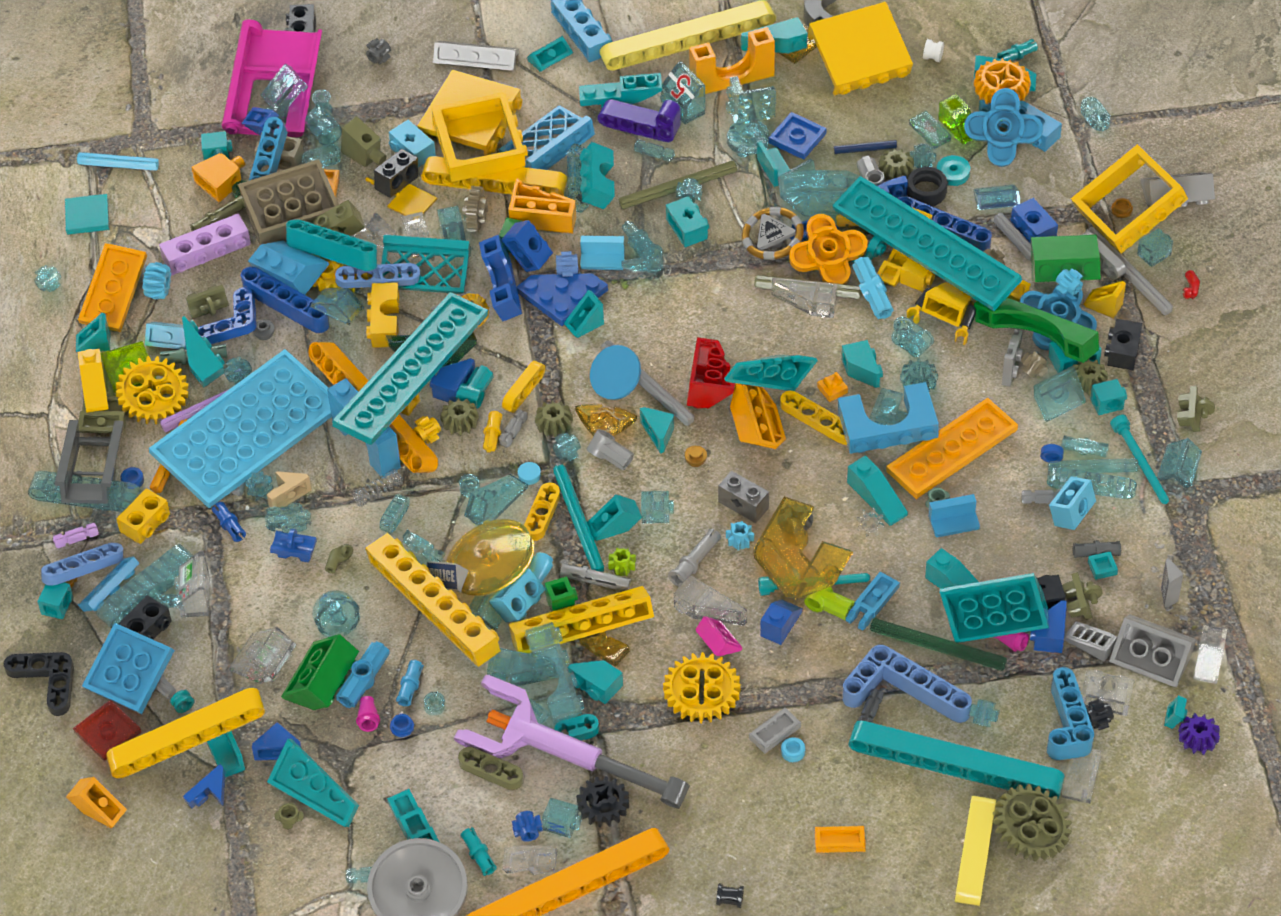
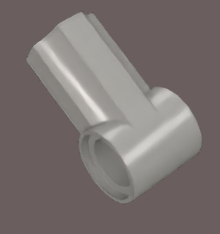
(869, 170)
(606, 448)

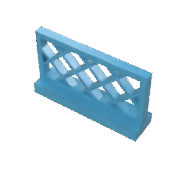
(557, 147)

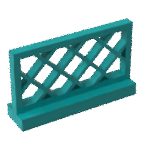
(430, 247)

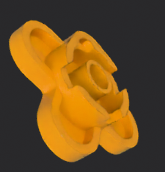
(828, 250)

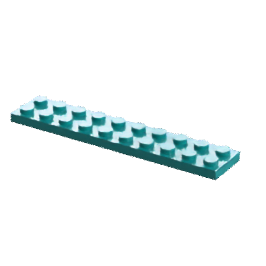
(927, 243)
(409, 368)

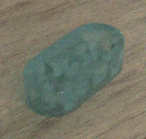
(1098, 113)
(323, 154)
(394, 513)

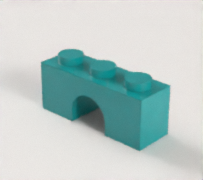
(595, 164)

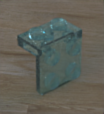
(750, 104)

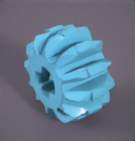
(156, 280)

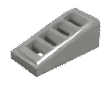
(1093, 649)

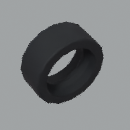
(927, 174)

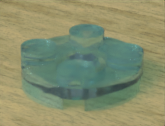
(744, 146)
(287, 518)
(418, 543)

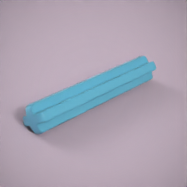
(117, 161)

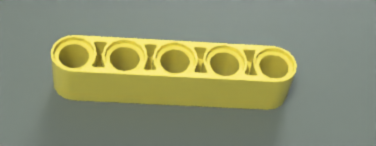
(975, 851)

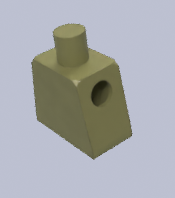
(361, 143)

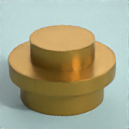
(1122, 208)
(695, 456)

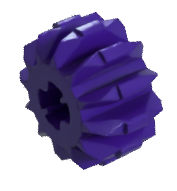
(1199, 733)

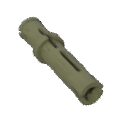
(223, 212)

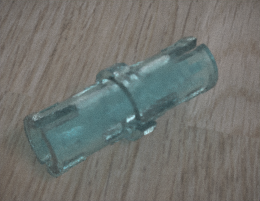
(1085, 446)

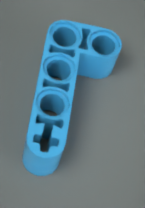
(268, 139)
(1077, 732)

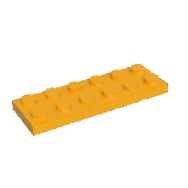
(953, 449)

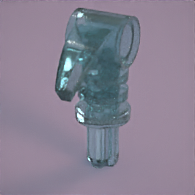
(650, 254)

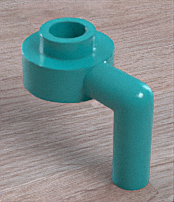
(875, 248)

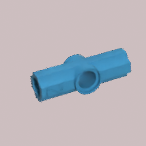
(357, 683)

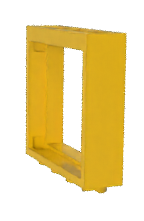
(485, 164)
(1111, 179)

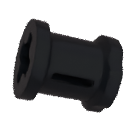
(729, 895)

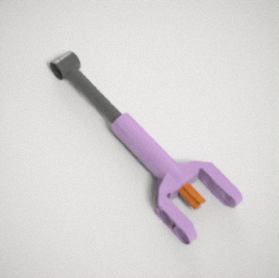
(524, 730)

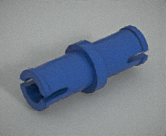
(229, 521)

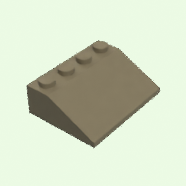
(285, 196)

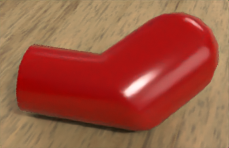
(1194, 283)

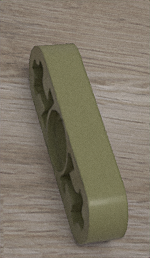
(495, 777)

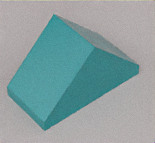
(586, 315)
(94, 335)
(658, 426)

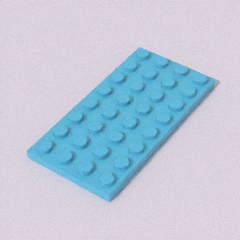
(245, 428)

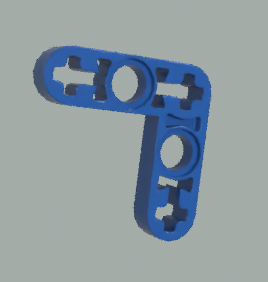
(236, 324)

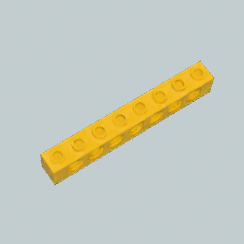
(433, 599)

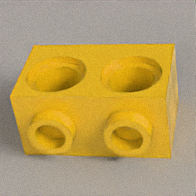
(143, 516)

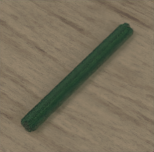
(938, 644)

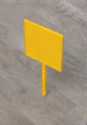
(410, 200)

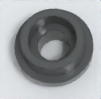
(264, 329)

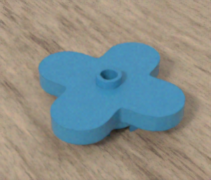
(1003, 111)
(1060, 305)

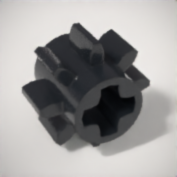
(1099, 714)

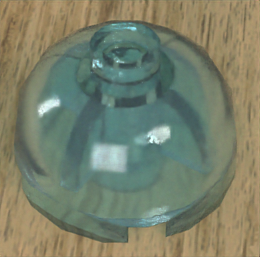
(335, 613)

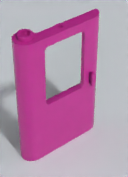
(261, 56)

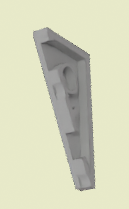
(1014, 354)

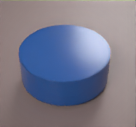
(1052, 452)
(132, 475)

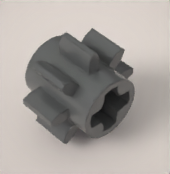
(378, 51)

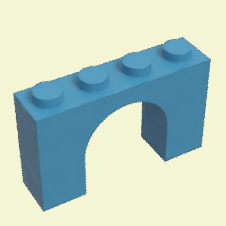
(867, 435)
(384, 451)

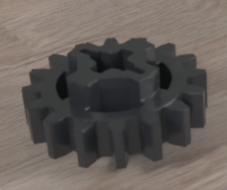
(603, 803)

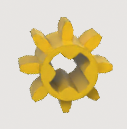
(427, 429)

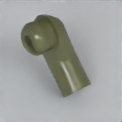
(337, 556)

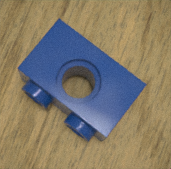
(1033, 220)
(527, 246)

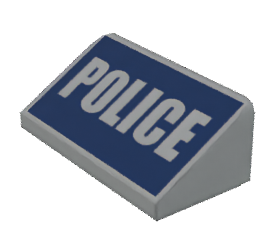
(451, 574)
(1171, 583)

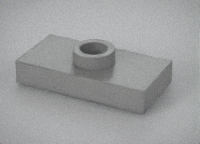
(775, 730)

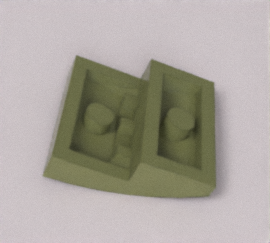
(102, 420)

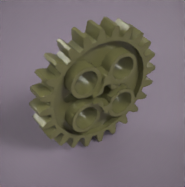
(1038, 841)

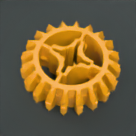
(1001, 75)

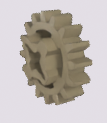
(475, 209)

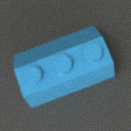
(289, 265)

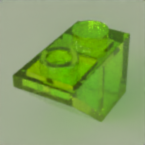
(953, 114)

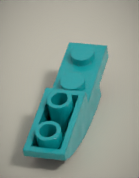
(629, 90)

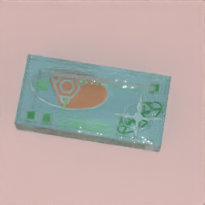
(930, 129)

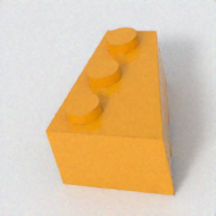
(542, 209)

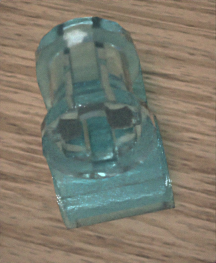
(913, 339)

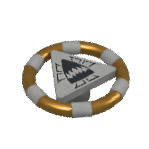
(772, 233)

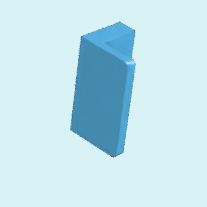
(953, 515)

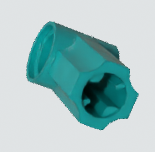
(476, 386)

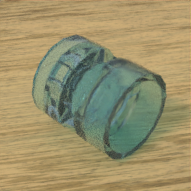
(323, 126)

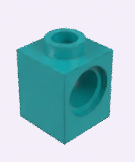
(215, 143)
(1108, 397)
(55, 600)

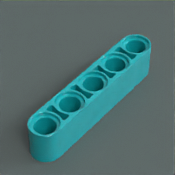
(331, 245)

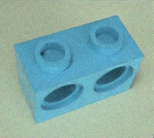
(520, 599)

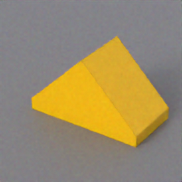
(1106, 299)

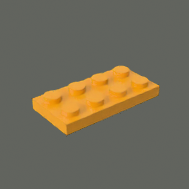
(113, 285)

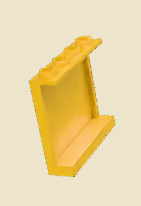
(861, 48)
(475, 131)

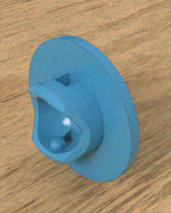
(615, 372)

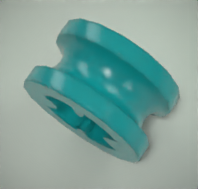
(182, 701)

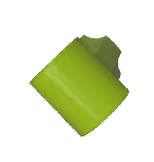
(829, 602)

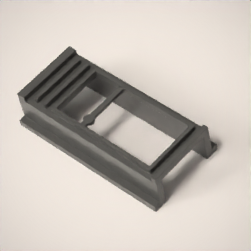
(86, 493)

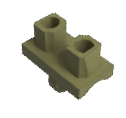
(207, 301)
(1197, 407)
(1084, 595)

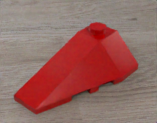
(708, 374)

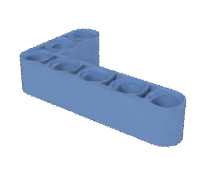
(905, 681)

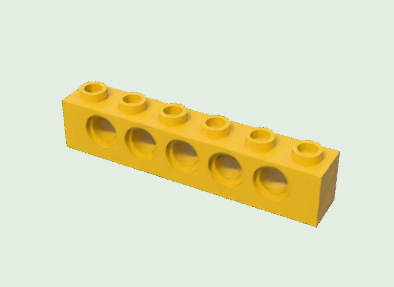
(589, 617)

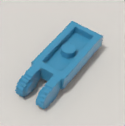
(873, 599)

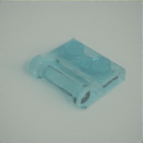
(280, 86)

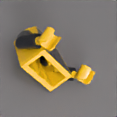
(948, 305)

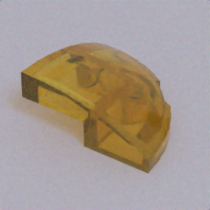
(605, 418)

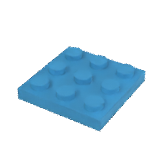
(128, 668)

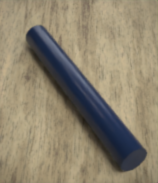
(861, 147)

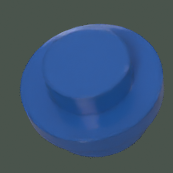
(401, 725)

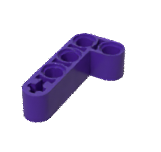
(637, 120)

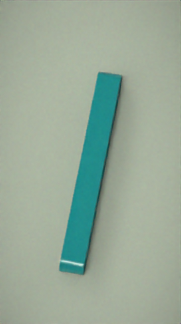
(953, 759)

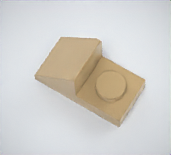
(290, 488)

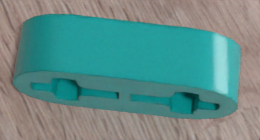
(577, 728)

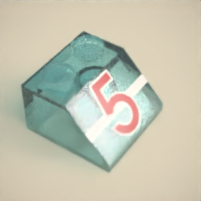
(685, 90)

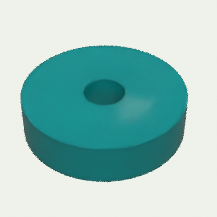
(959, 165)

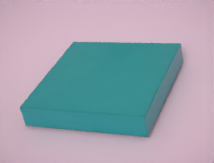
(86, 214)

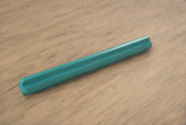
(578, 518)

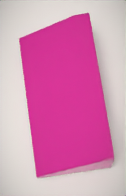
(717, 637)

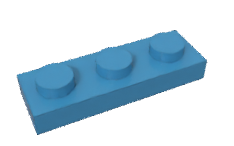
(109, 584)

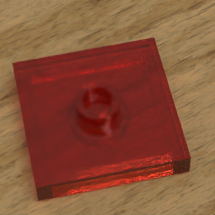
(106, 729)

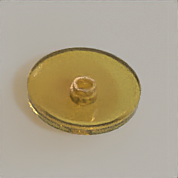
(493, 555)

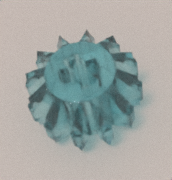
(919, 372)

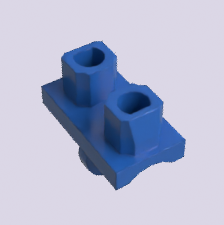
(293, 545)

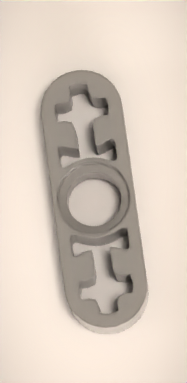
(1109, 261)

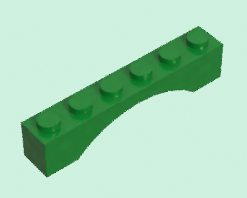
(1074, 339)

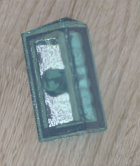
(996, 197)

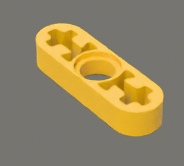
(523, 386)
(540, 502)

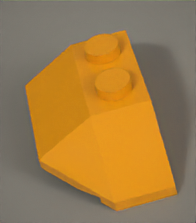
(756, 417)

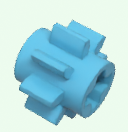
(1069, 282)
(740, 535)

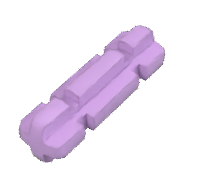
(75, 535)

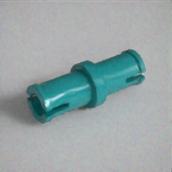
(1018, 51)
(478, 851)

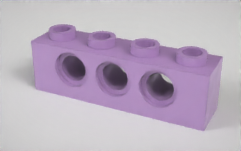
(205, 244)

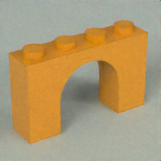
(754, 66)

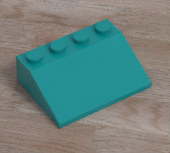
(995, 607)

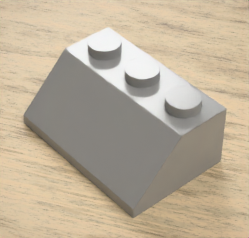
(1197, 186)
(1152, 650)

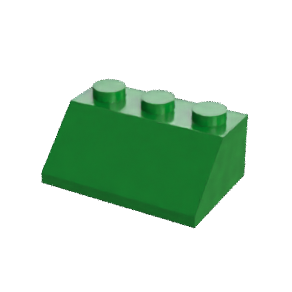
(1056, 253)
(321, 673)

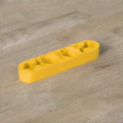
(812, 420)

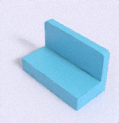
(602, 252)
(165, 335)

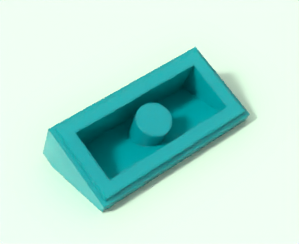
(550, 54)

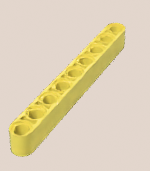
(686, 34)

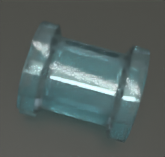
(321, 99)

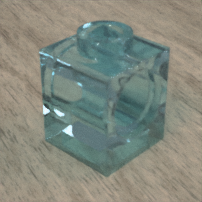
(656, 506)

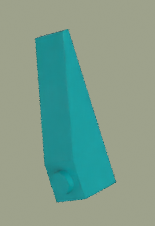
(773, 372)

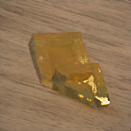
(606, 648)

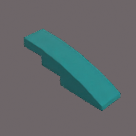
(410, 816)

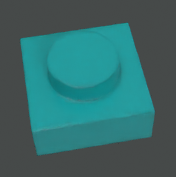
(1102, 565)
(1176, 712)

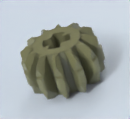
(896, 164)
(1090, 374)
(459, 416)
(553, 418)

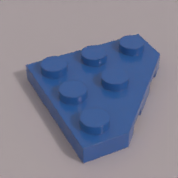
(558, 294)

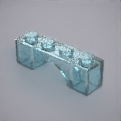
(544, 644)

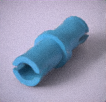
(409, 683)

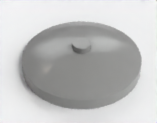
(417, 880)

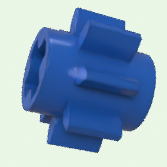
(527, 826)

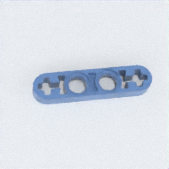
(377, 275)
(103, 555)

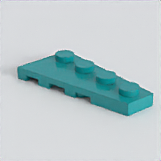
(307, 782)

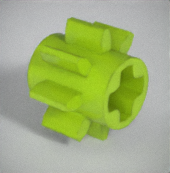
(622, 562)

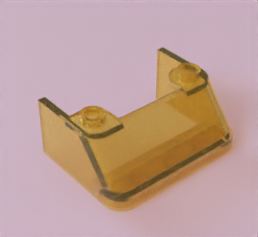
(782, 556)

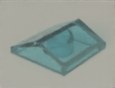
(339, 304)
(1059, 394)

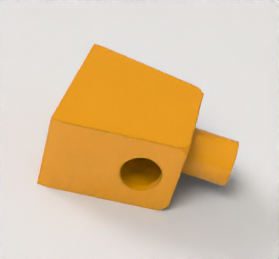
(218, 175)

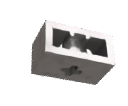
(743, 496)

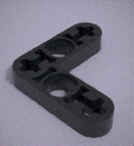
(51, 670)

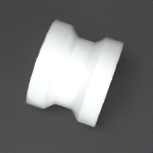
(933, 50)

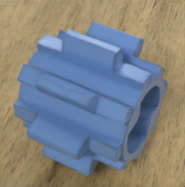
(567, 264)

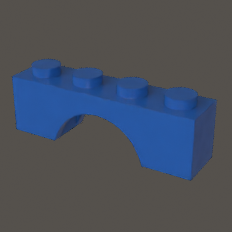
(504, 292)

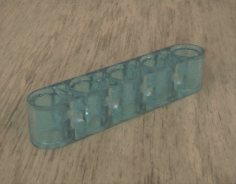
(119, 498)
(151, 581)

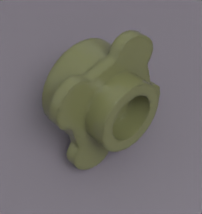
(284, 811)

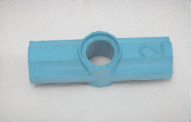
(873, 288)

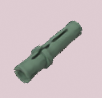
(180, 356)

